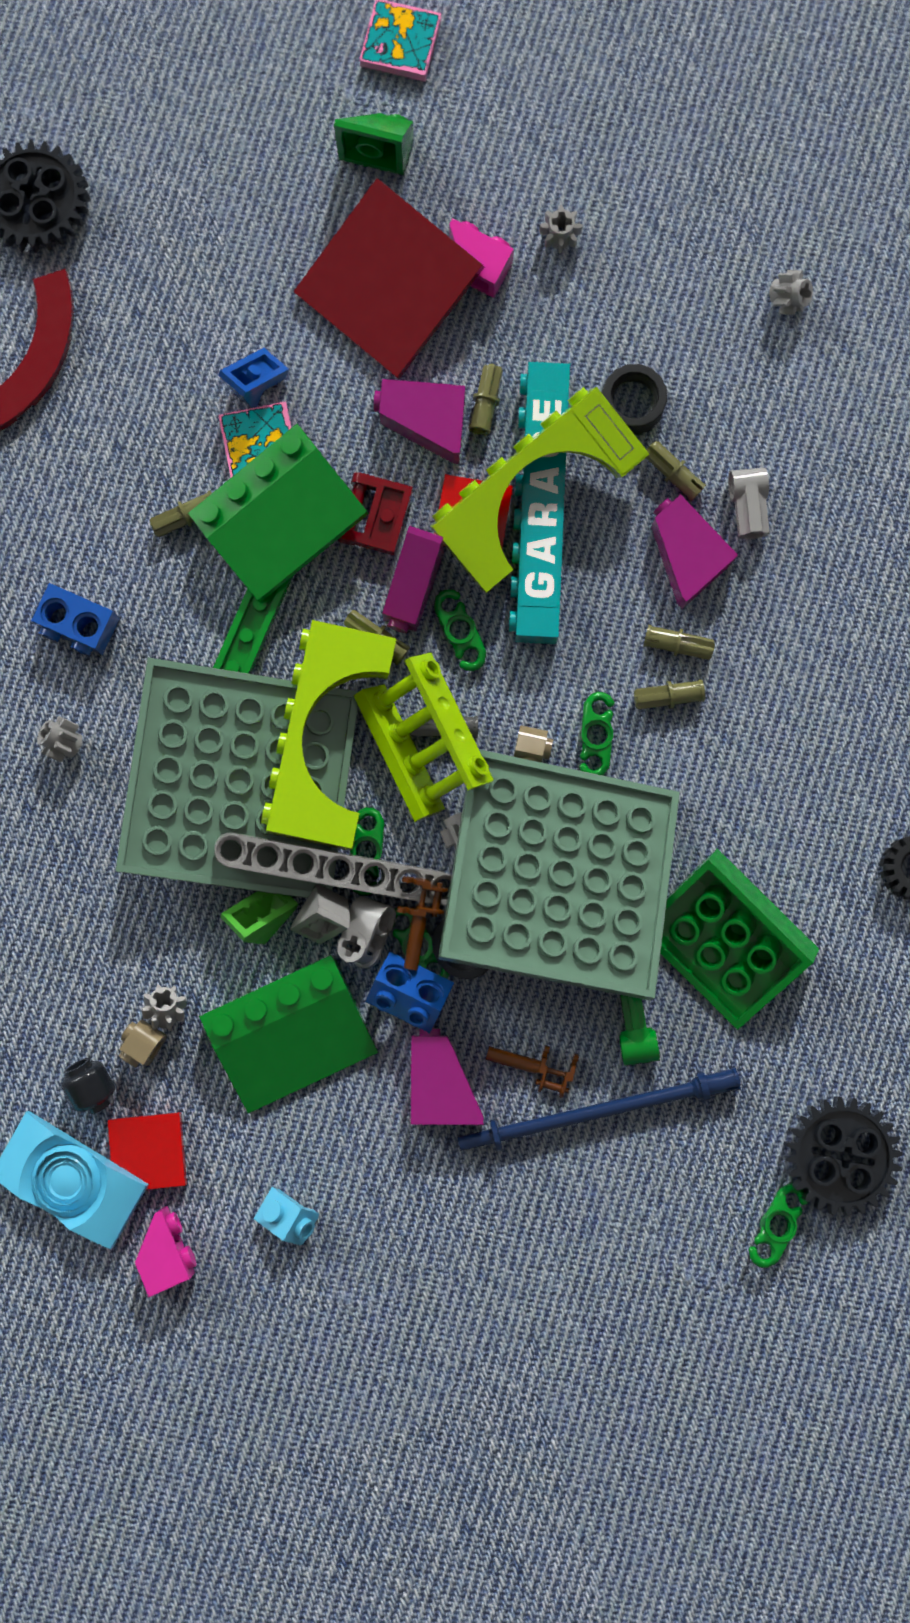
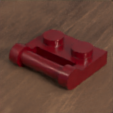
(385, 516)

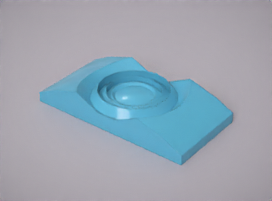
(69, 1181)

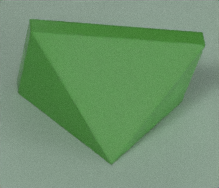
(259, 916)

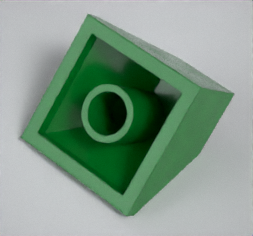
(375, 141)

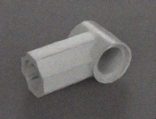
(749, 493)

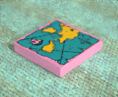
(400, 40)
(251, 432)

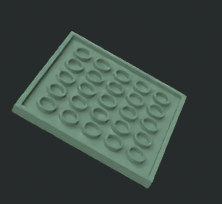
(207, 769)
(562, 877)

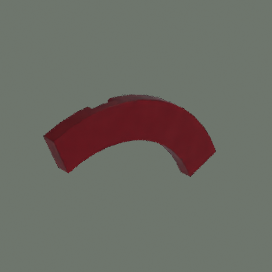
(46, 350)

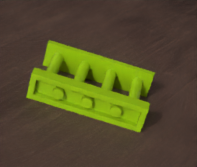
(399, 750)

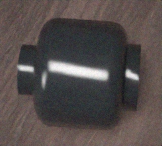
(87, 1086)

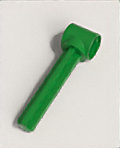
(638, 1042)

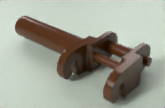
(418, 919)
(533, 1066)

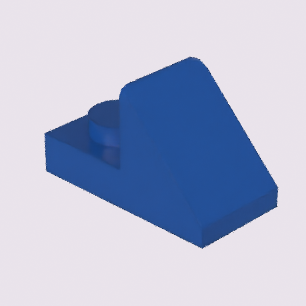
(253, 375)

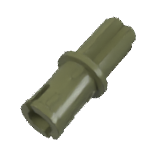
(486, 399)
(674, 470)
(175, 517)
(357, 621)
(679, 642)
(669, 694)

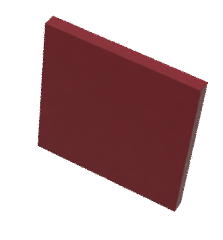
(388, 278)

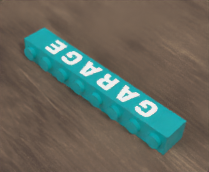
(540, 512)

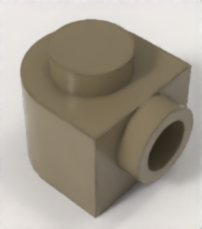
(533, 744)
(141, 1043)

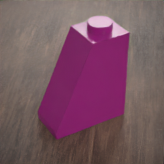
(424, 414)
(689, 549)
(413, 579)
(439, 1084)

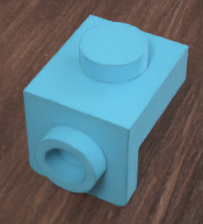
(286, 1217)

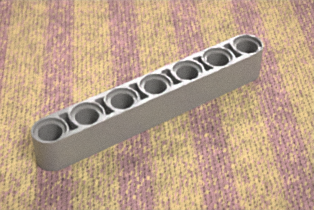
(321, 860)

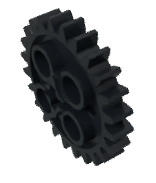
(63, 201)
(836, 1187)

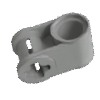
(368, 929)

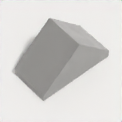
(322, 915)

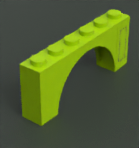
(585, 428)
(330, 659)

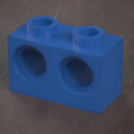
(78, 614)
(408, 993)

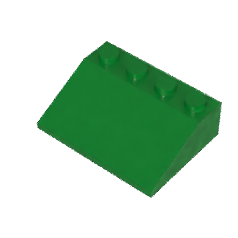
(278, 513)
(732, 940)
(289, 1034)

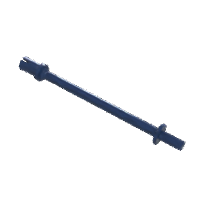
(701, 1087)

